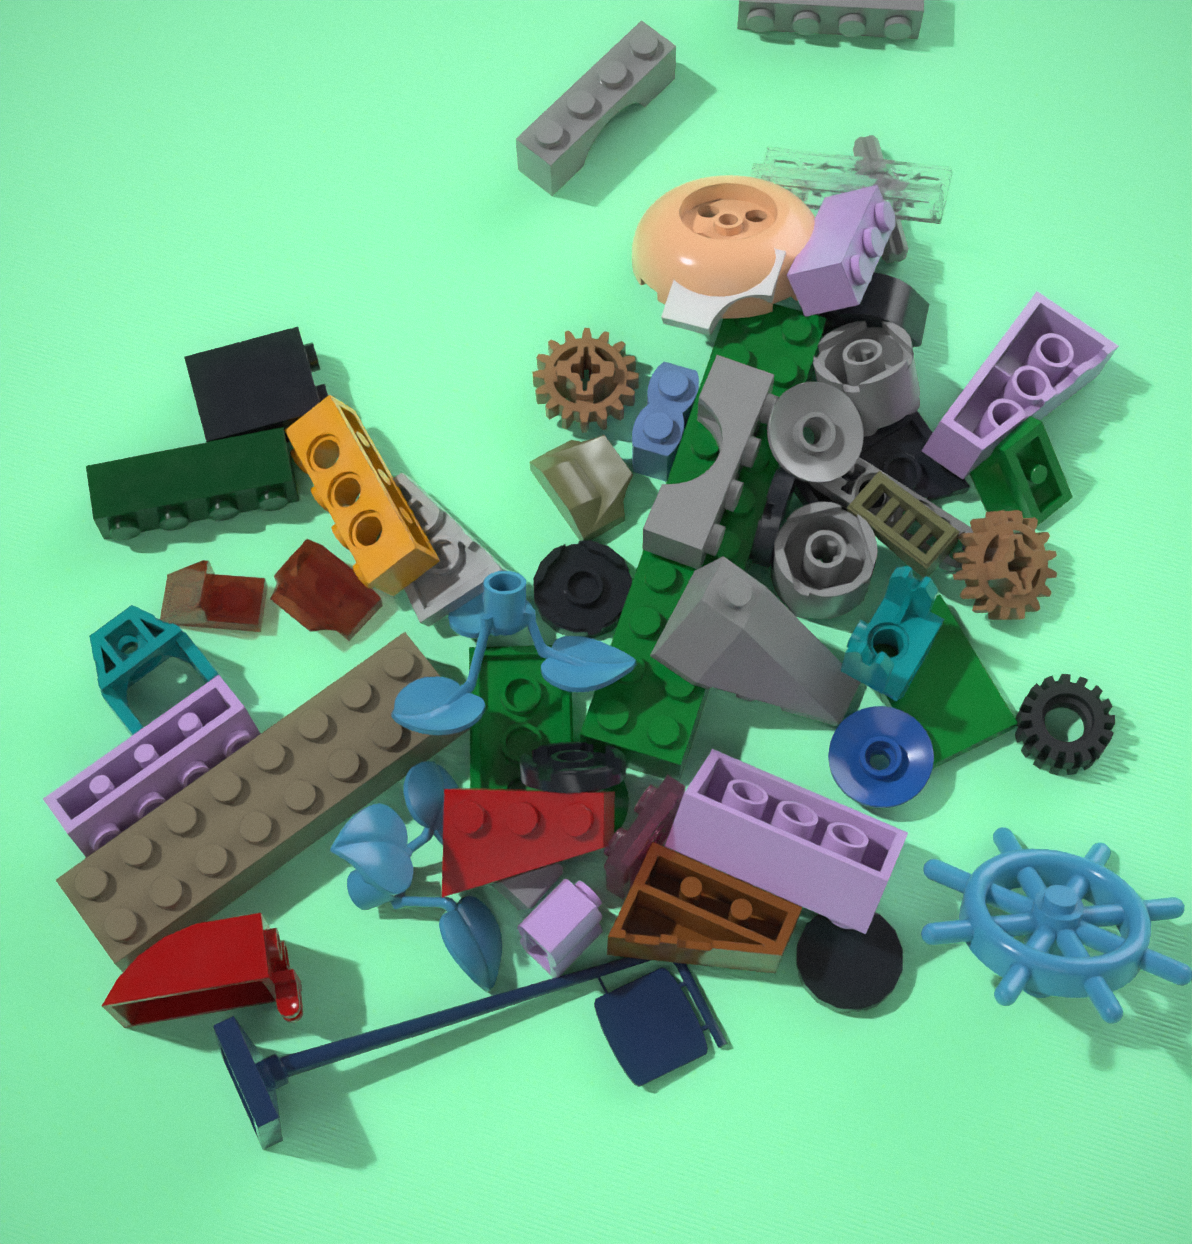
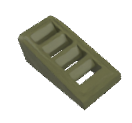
(915, 510)

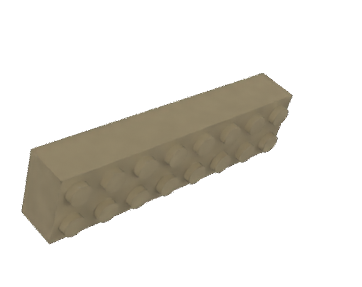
(254, 808)

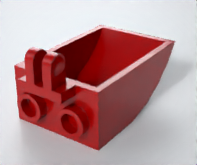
(206, 972)

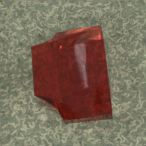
(323, 592)

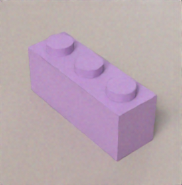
(842, 250)

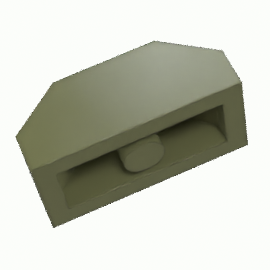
(585, 484)

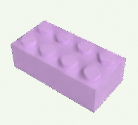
(786, 840)

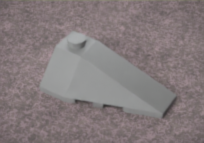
(747, 642)

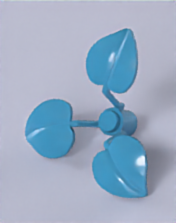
(571, 664)
(378, 850)

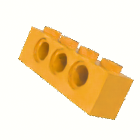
(403, 549)

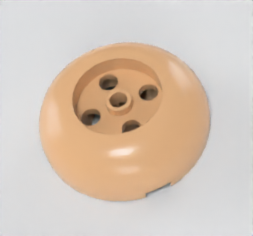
(721, 239)

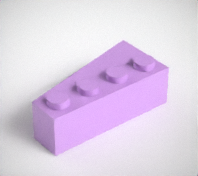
(1028, 373)

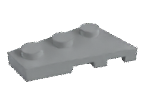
(462, 558)

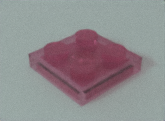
(629, 848)

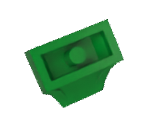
(1023, 474)

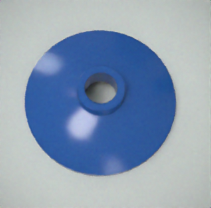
(885, 733)

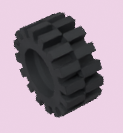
(1069, 695)

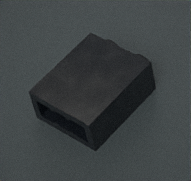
(255, 384)

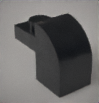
(887, 301)

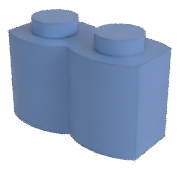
(663, 420)

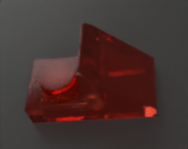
(211, 600)

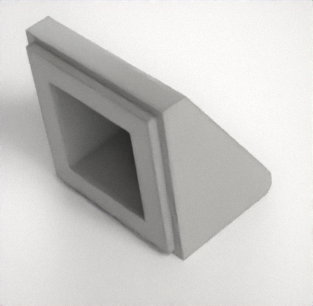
(528, 888)

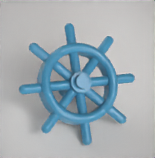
(1055, 924)

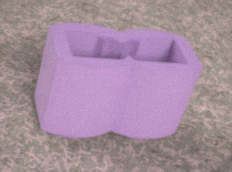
(562, 926)

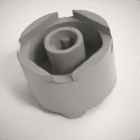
(873, 370)
(847, 554)

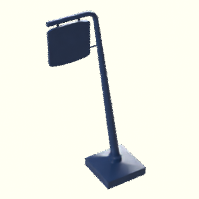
(643, 1021)

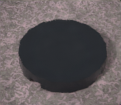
(773, 517)
(582, 589)
(572, 768)
(847, 967)

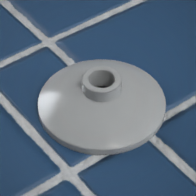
(835, 429)

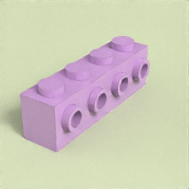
(152, 766)

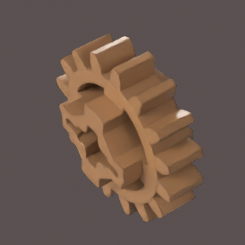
(562, 373)
(1004, 565)

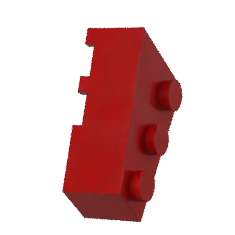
(516, 831)

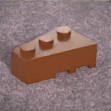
(700, 917)

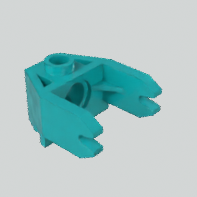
(902, 622)
(155, 644)

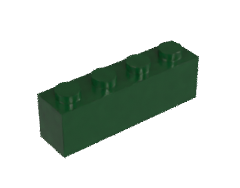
(192, 484)

